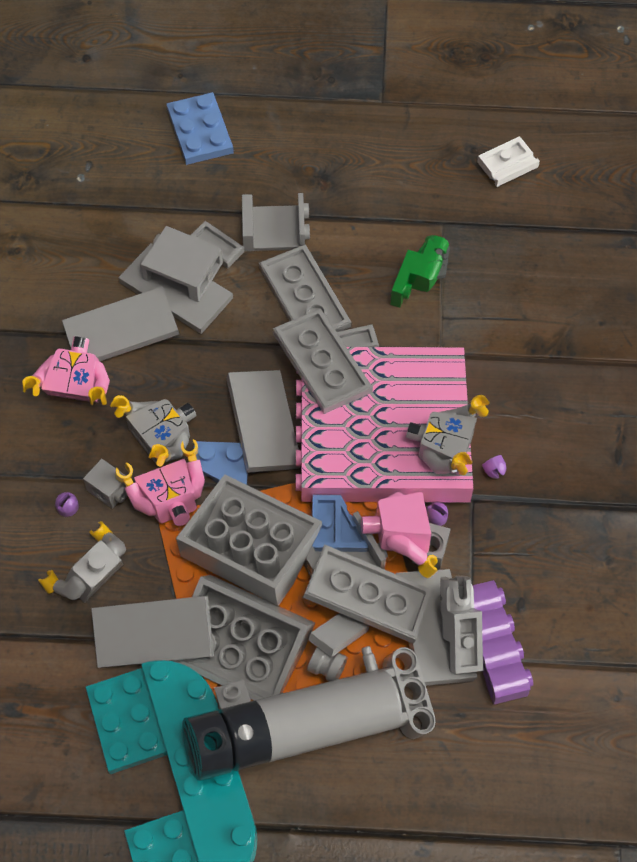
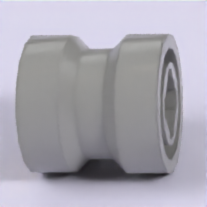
(328, 666)

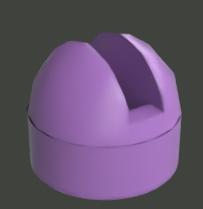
(494, 465)
(70, 506)
(434, 516)

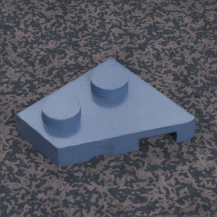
(222, 459)
(337, 527)

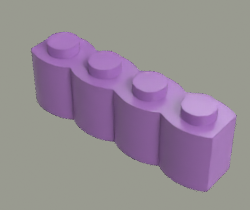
(501, 654)

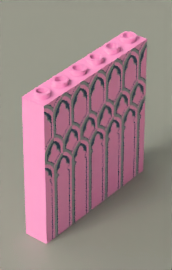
(364, 444)

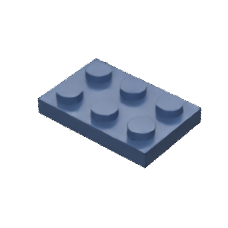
(199, 128)

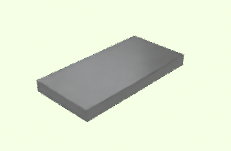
(302, 287)
(190, 312)
(124, 324)
(322, 361)
(263, 420)
(368, 594)
(152, 631)
(430, 646)

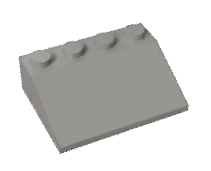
(249, 539)
(249, 639)

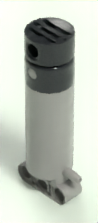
(310, 718)

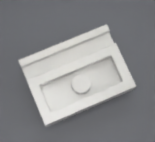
(508, 161)

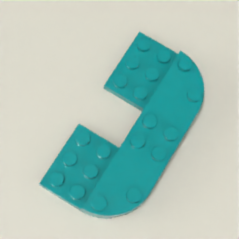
(141, 721)

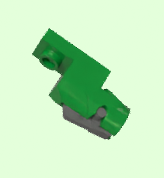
(421, 269)

